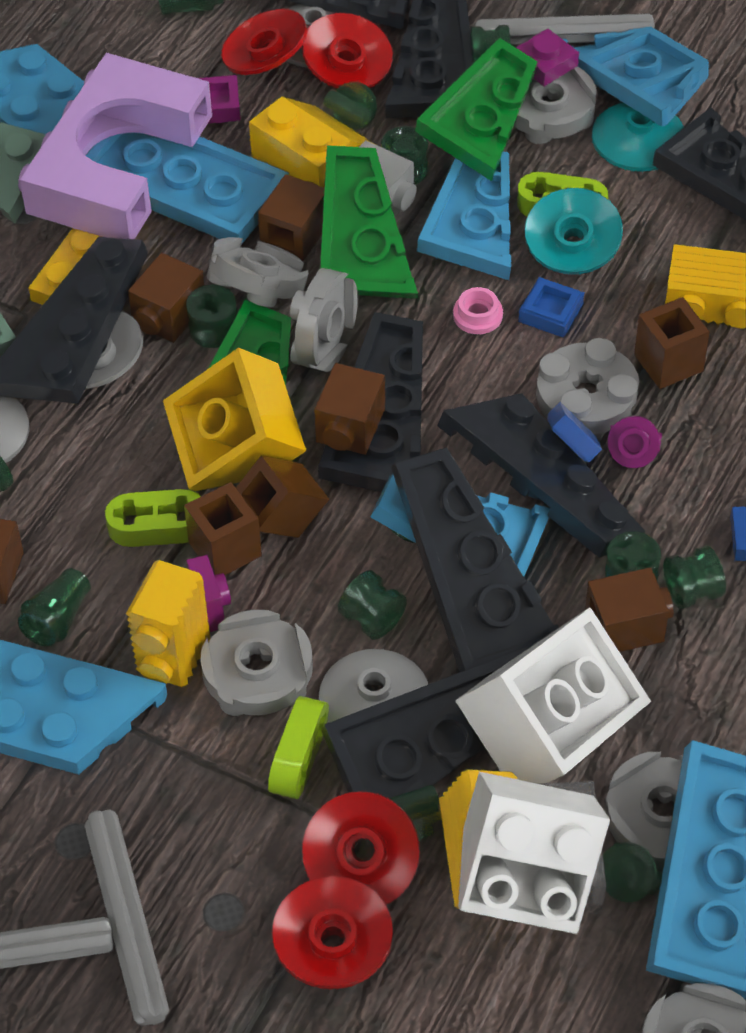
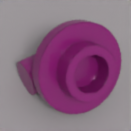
(634, 441)

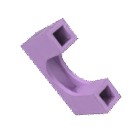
(115, 100)

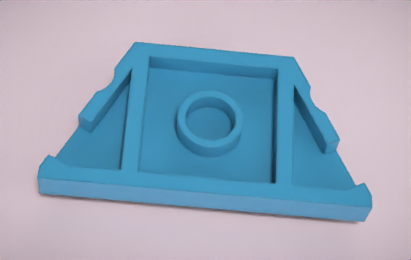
(644, 70)
(34, 88)
(66, 708)

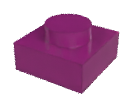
(552, 56)
(224, 98)
(215, 589)

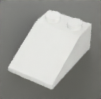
(554, 701)

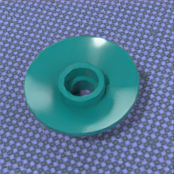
(630, 138)
(571, 214)

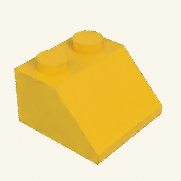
(297, 137)
(232, 419)

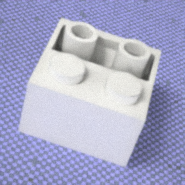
(530, 852)

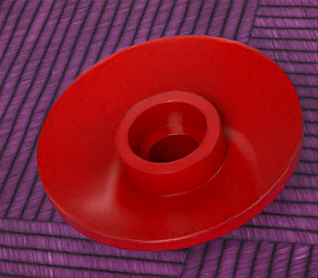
(351, 39)
(264, 41)
(367, 815)
(326, 909)

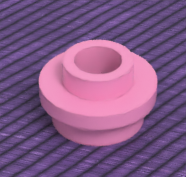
(478, 311)

